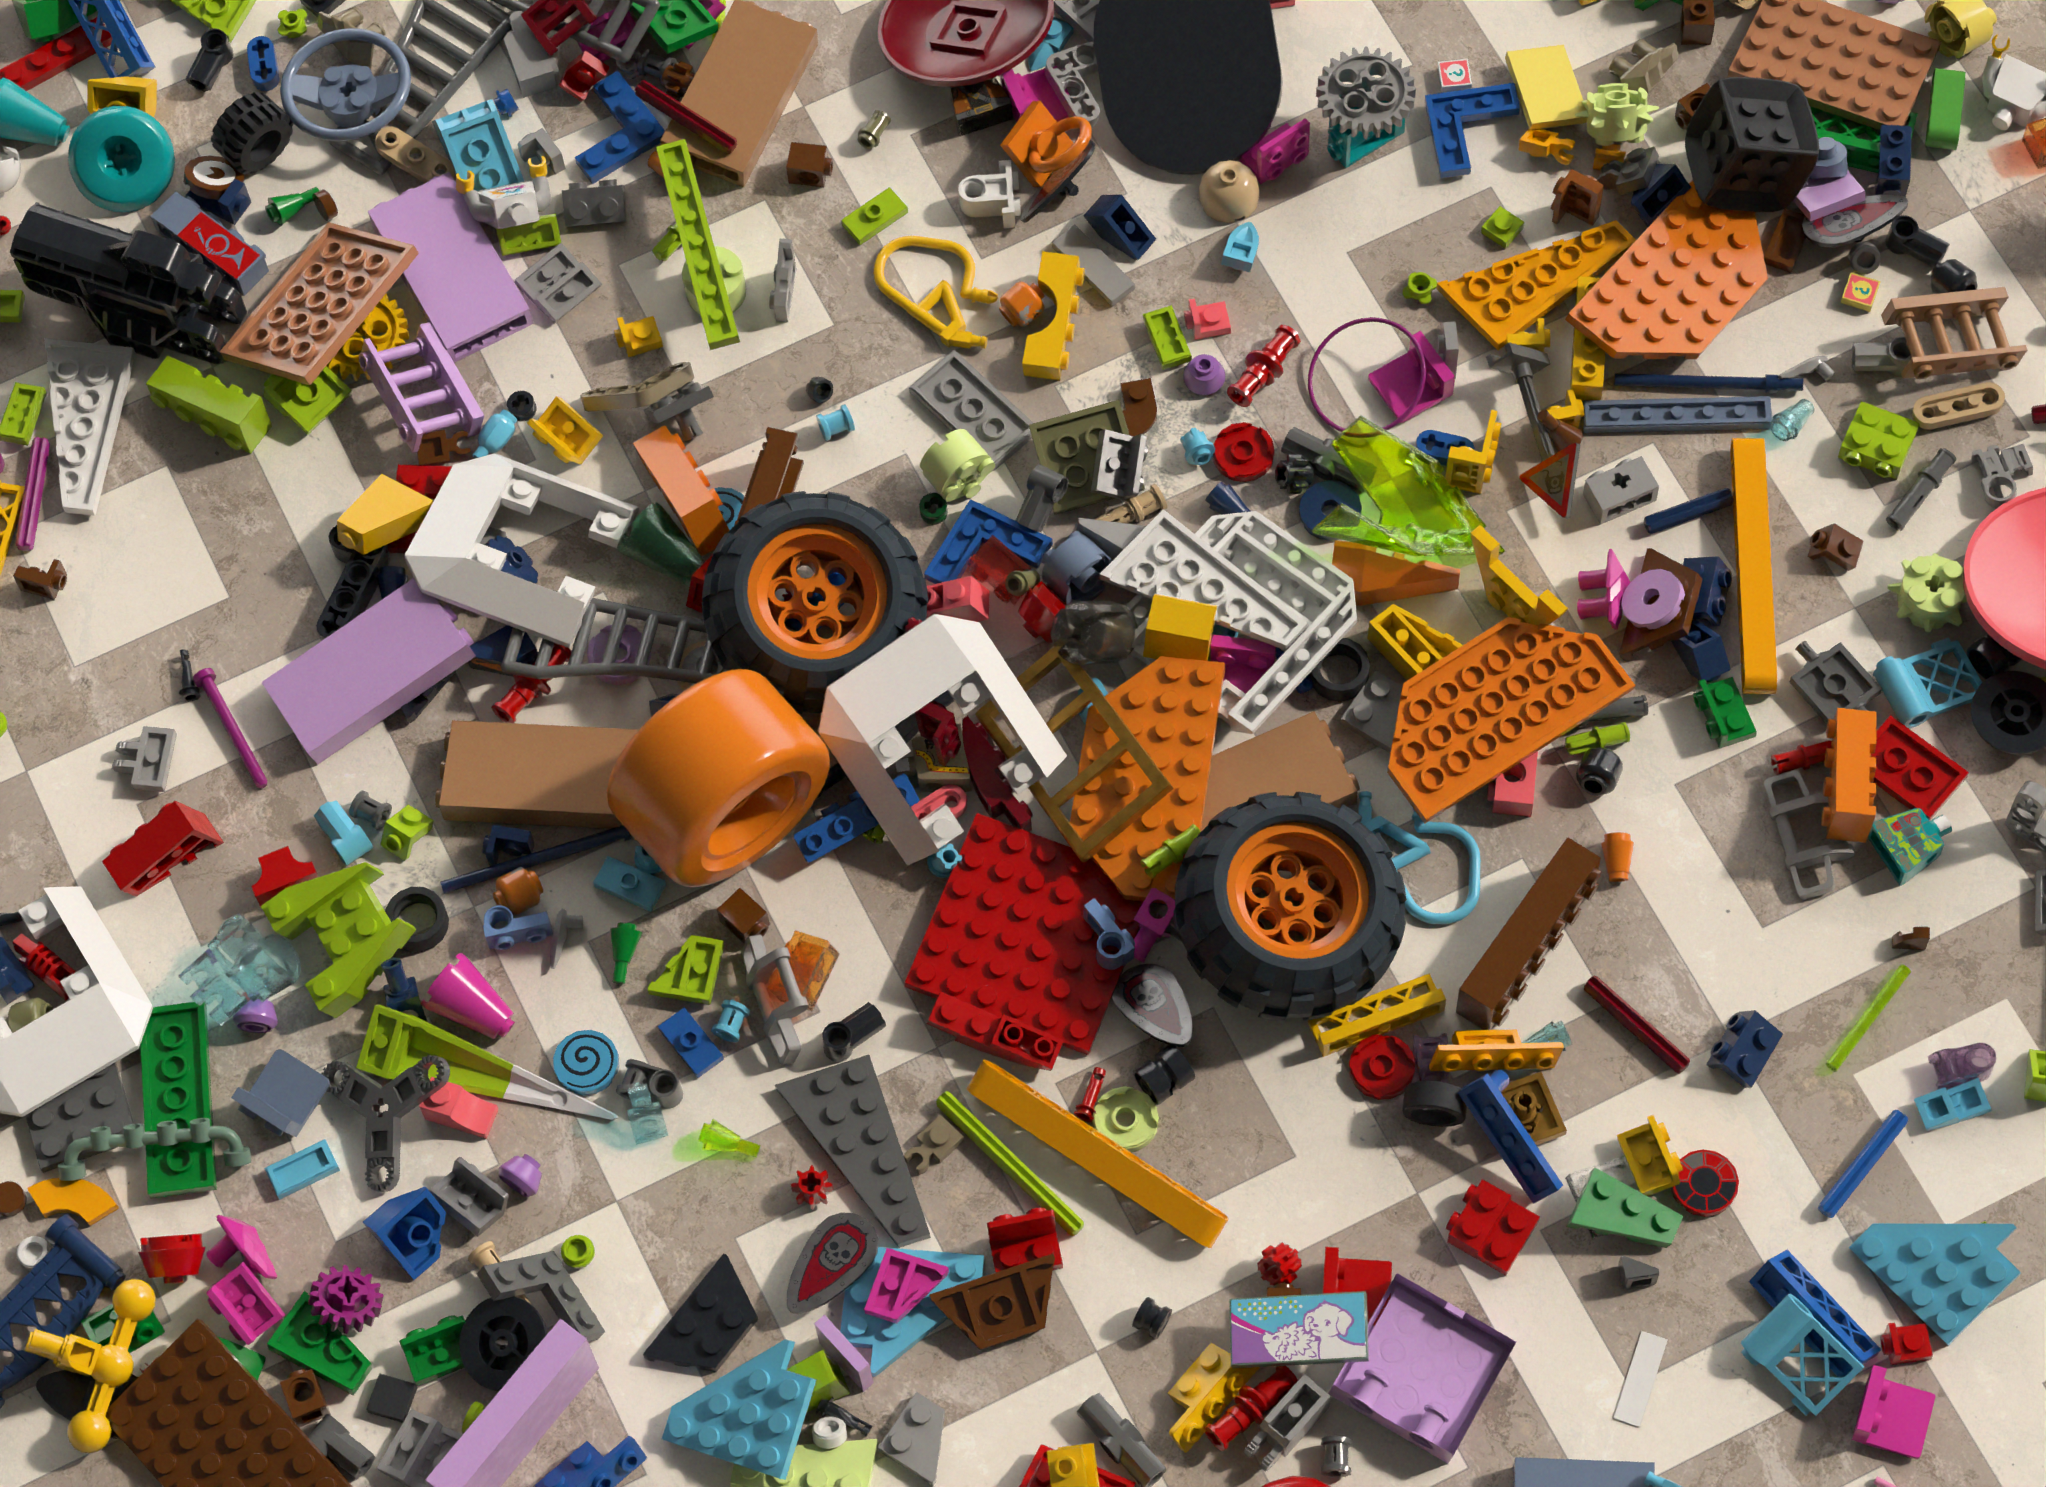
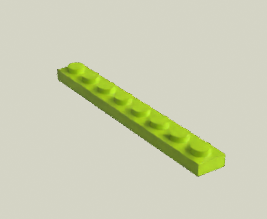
(698, 244)

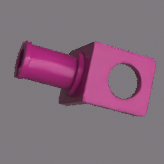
(1151, 927)

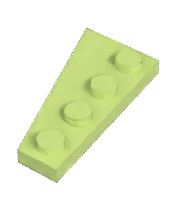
(818, 1467)

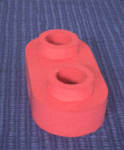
(938, 798)

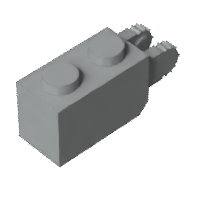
(529, 59)
(1290, 1421)

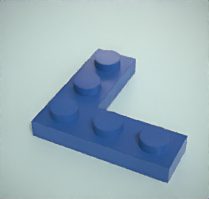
(1448, 112)
(638, 132)
(975, 527)

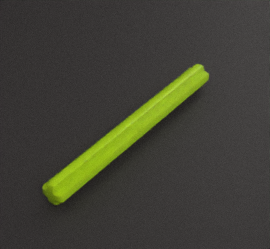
(1009, 1162)

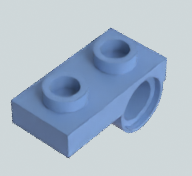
(1102, 922)
(526, 928)

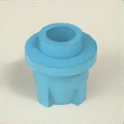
(1197, 447)
(645, 862)
(939, 866)

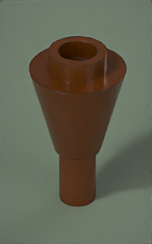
(1560, 431)

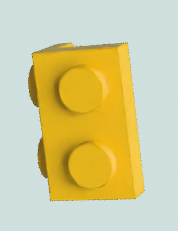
(566, 432)
(1649, 1157)

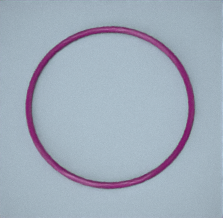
(1351, 323)

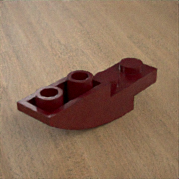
(987, 779)

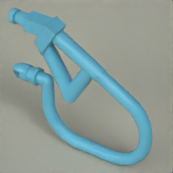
(1420, 849)

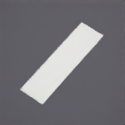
(1640, 1378)

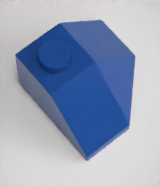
(409, 1229)

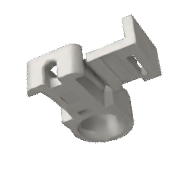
(2003, 466)

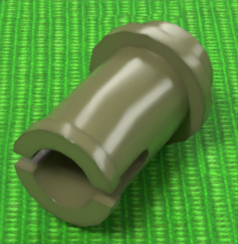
(870, 135)
(1019, 582)

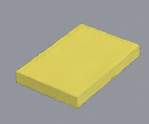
(1546, 86)

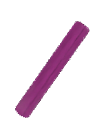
(32, 494)

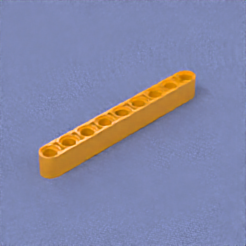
(1753, 566)
(1097, 1153)

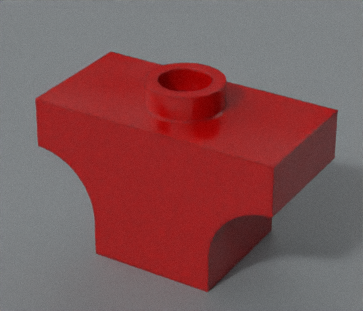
(279, 872)

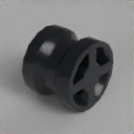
(1152, 1318)

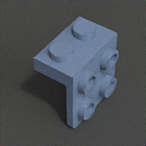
(283, 1094)

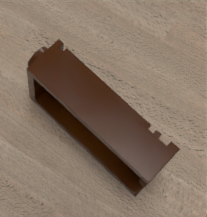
(774, 471)

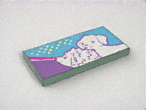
(1299, 1329)

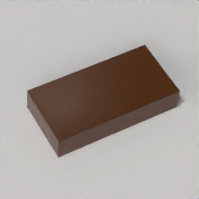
(1786, 241)

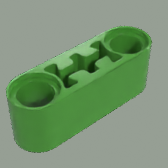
(1945, 109)

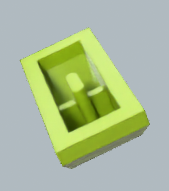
(2036, 1076)

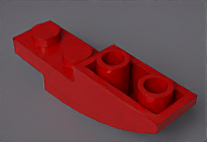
(995, 1034)

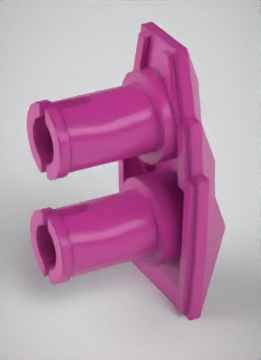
(1614, 580)
(245, 1239)

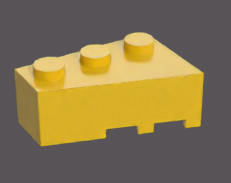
(1408, 641)

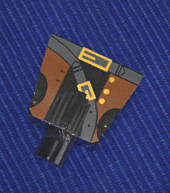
(980, 106)

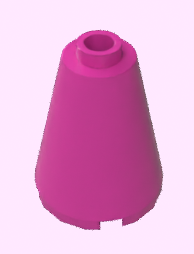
(468, 999)

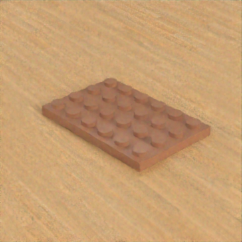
(1838, 59)
(319, 303)

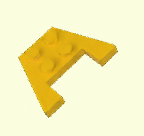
(1506, 590)

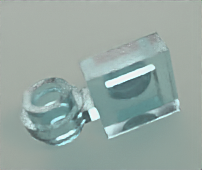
(646, 1120)

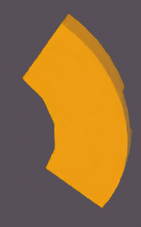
(73, 1197)

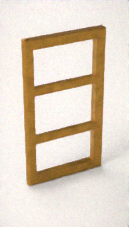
(1128, 742)

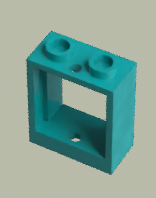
(1352, 149)

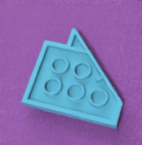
(1940, 1269)
(890, 1339)
(747, 1414)

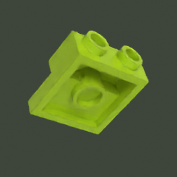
(307, 403)
(1878, 440)

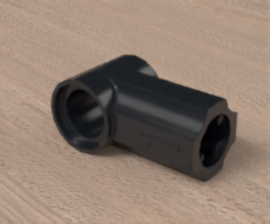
(210, 60)
(1917, 243)
(854, 1030)

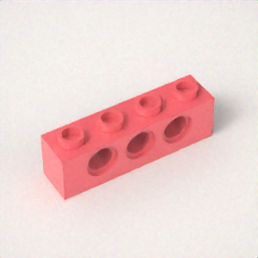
(1518, 796)

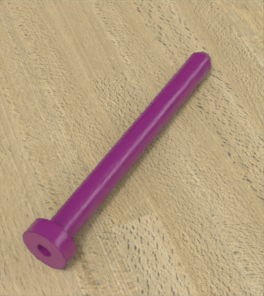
(205, 679)

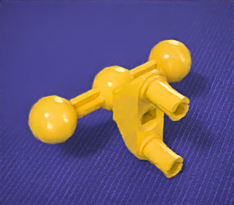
(107, 1364)

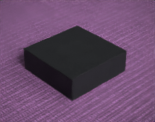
(391, 1398)

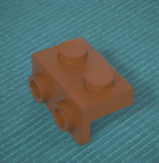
(1577, 196)

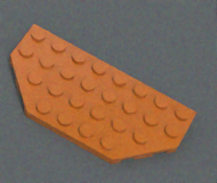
(1675, 283)
(1495, 708)
(1174, 718)

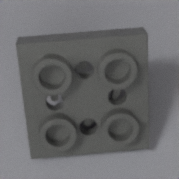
(680, 408)

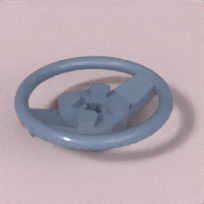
(333, 90)

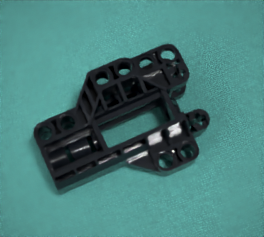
(130, 285)

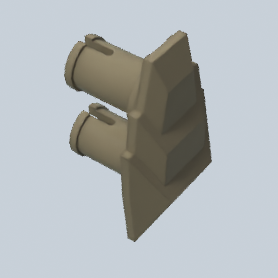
(353, 50)
(1650, 67)

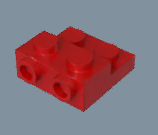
(1491, 1226)

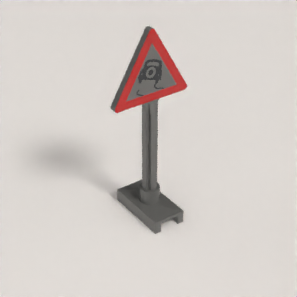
(1556, 473)

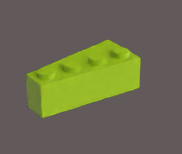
(207, 401)

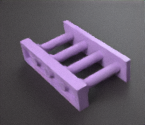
(440, 368)

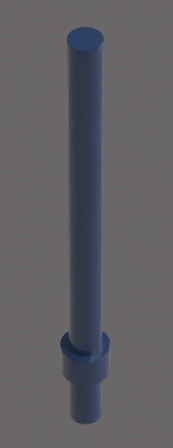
(1769, 383)

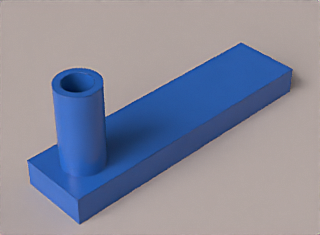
(1509, 1136)

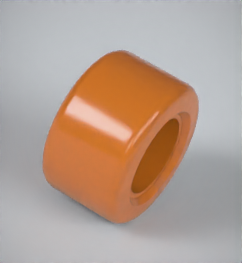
(717, 777)

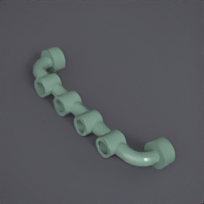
(166, 1135)

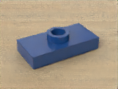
(691, 1042)

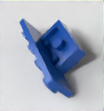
(844, 822)
(590, 1469)

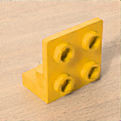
(1471, 468)

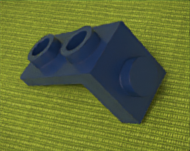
(1894, 160)
(230, 205)

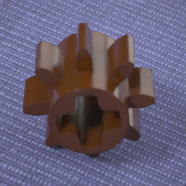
(677, 79)

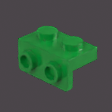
(434, 1350)

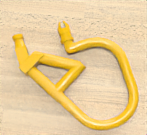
(955, 332)

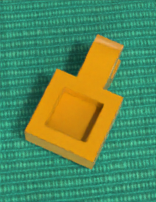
(1544, 142)

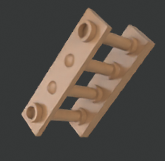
(1961, 307)

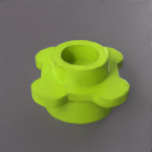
(295, 29)
(1423, 280)

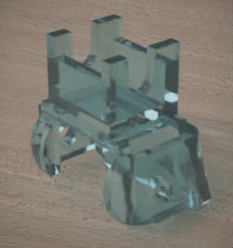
(260, 968)

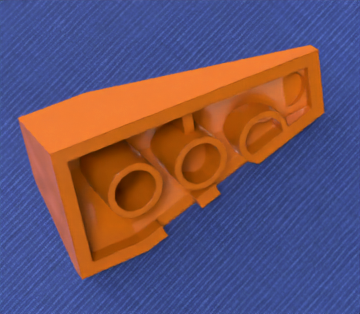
(1390, 578)

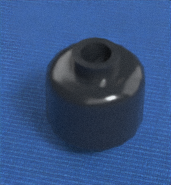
(1952, 277)
(1599, 771)

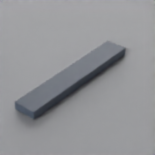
(1677, 414)

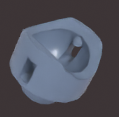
(1831, 159)

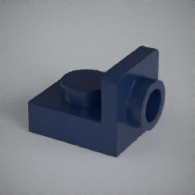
(510, 840)

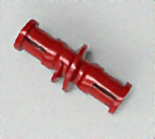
(1263, 366)
(527, 688)
(1250, 1407)

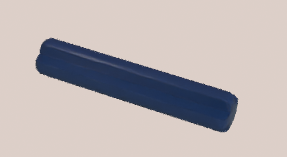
(1688, 510)

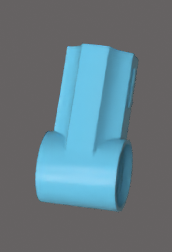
(346, 837)

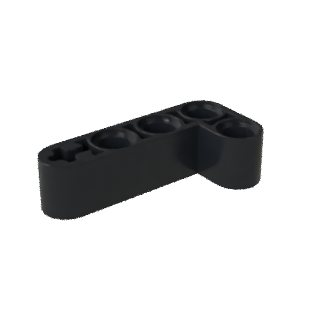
(347, 590)

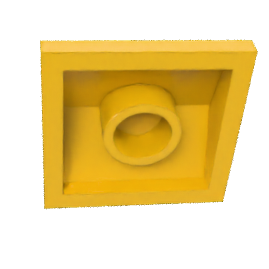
(1179, 628)

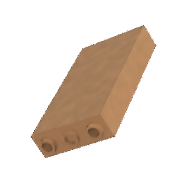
(744, 86)
(1281, 761)
(529, 773)

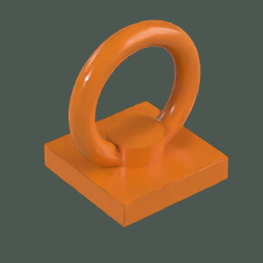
(1041, 145)

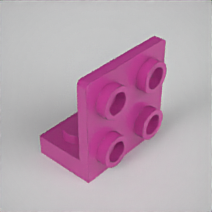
(1030, 88)
(1278, 151)
(1401, 379)
(1243, 658)
(1893, 1415)

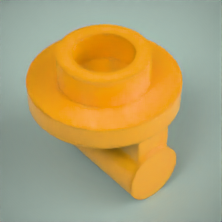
(1608, 154)

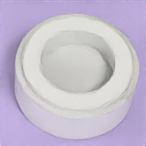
(32, 1251)
(829, 1432)

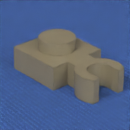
(936, 1141)

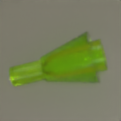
(720, 1138)

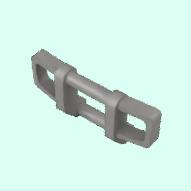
(1797, 860)
(777, 1021)

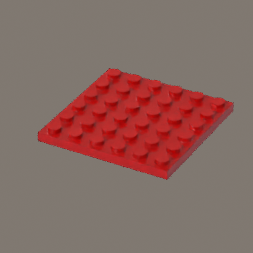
(1017, 937)

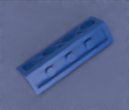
(123, 36)
(1776, 1282)

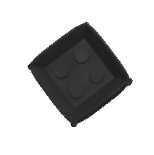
(1751, 144)

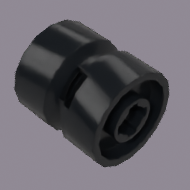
(1990, 657)
(1164, 1074)

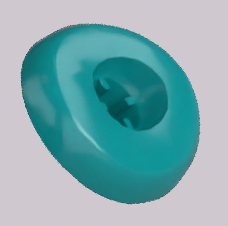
(121, 159)

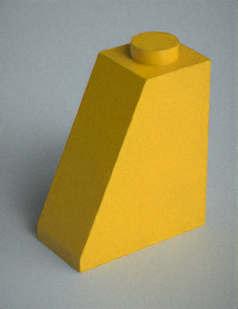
(382, 515)

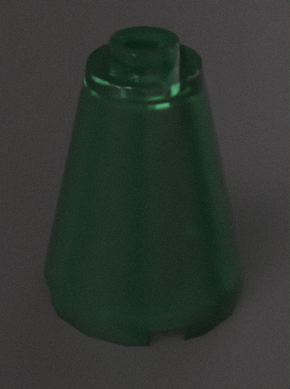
(661, 545)

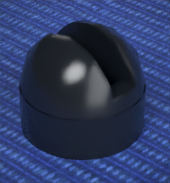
(822, 383)

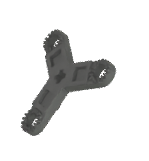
(384, 1128)

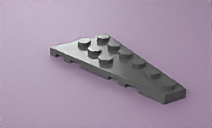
(854, 1129)

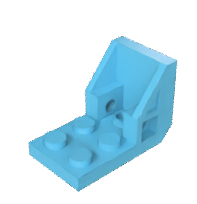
(478, 143)

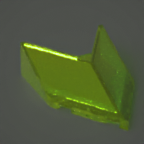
(1415, 500)

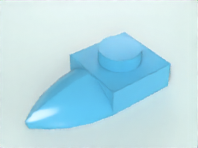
(1053, 42)
(1241, 247)

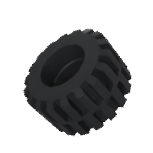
(252, 132)

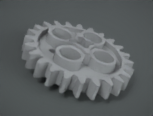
(1365, 92)

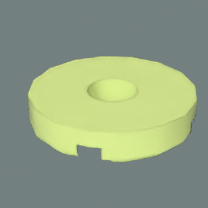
(1133, 1102)

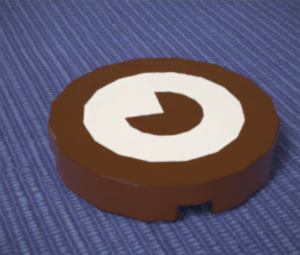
(210, 176)

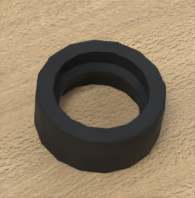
(1349, 690)
(422, 895)
(1434, 1104)

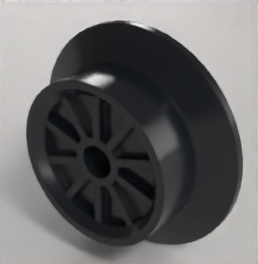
(2011, 712)
(499, 1339)

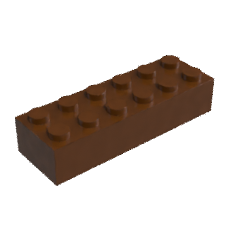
(1529, 935)

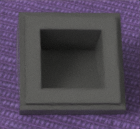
(1636, 1274)

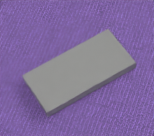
(970, 402)

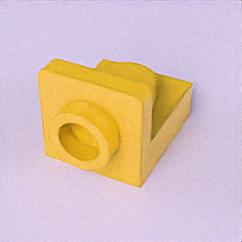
(638, 336)
(1534, 341)
(1571, 412)

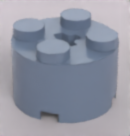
(1075, 569)

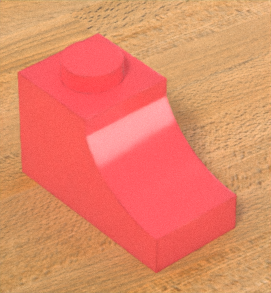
(459, 1110)

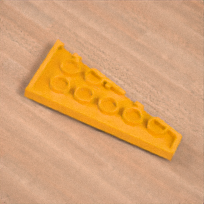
(1534, 282)

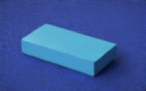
(302, 1169)

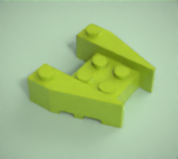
(350, 928)

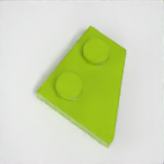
(691, 972)

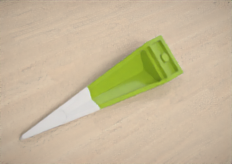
(402, 1040)

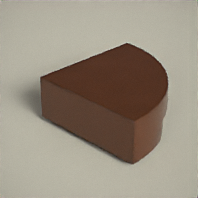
(1914, 941)

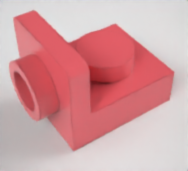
(1207, 319)

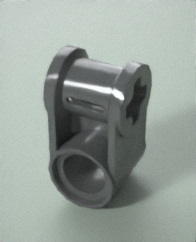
(655, 1078)

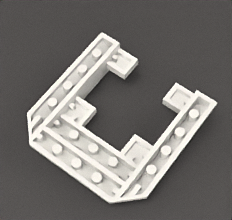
(461, 571)
(1294, 577)
(898, 681)
(87, 1032)

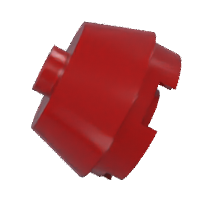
(1039, 610)
(172, 1256)

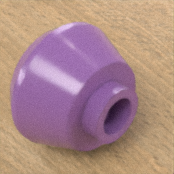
(1204, 375)
(256, 1017)
(521, 1175)

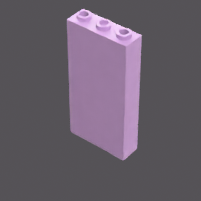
(457, 270)
(368, 669)
(519, 1412)

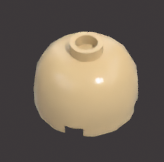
(1229, 191)

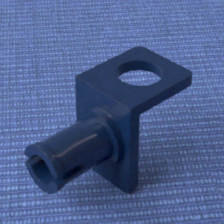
(401, 992)

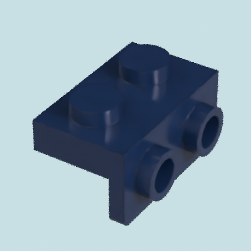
(1714, 587)
(1745, 1047)

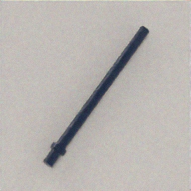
(535, 858)

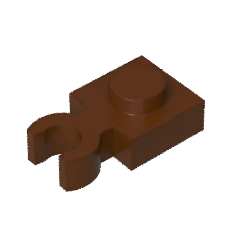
(436, 447)

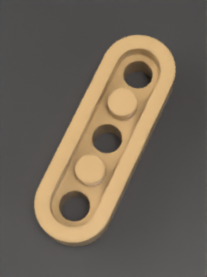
(402, 149)
(1966, 398)

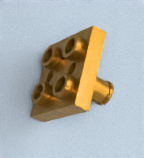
(1533, 1094)

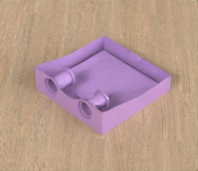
(1424, 1369)

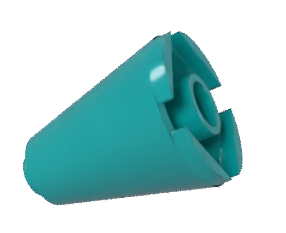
(28, 118)

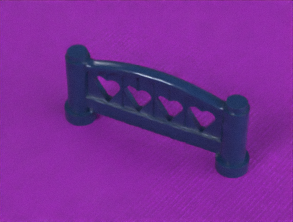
(71, 1256)

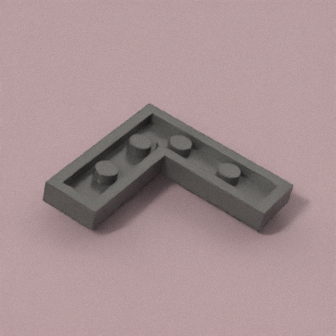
(545, 1274)

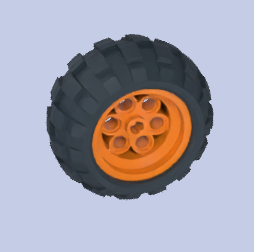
(829, 537)
(1265, 967)

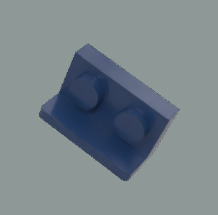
(13, 977)

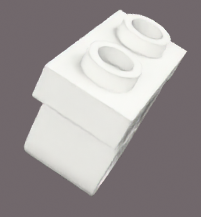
(994, 195)

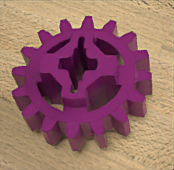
(345, 1299)

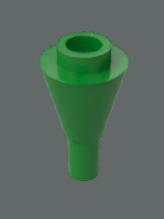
(284, 207)
(624, 943)

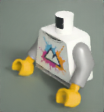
(510, 203)

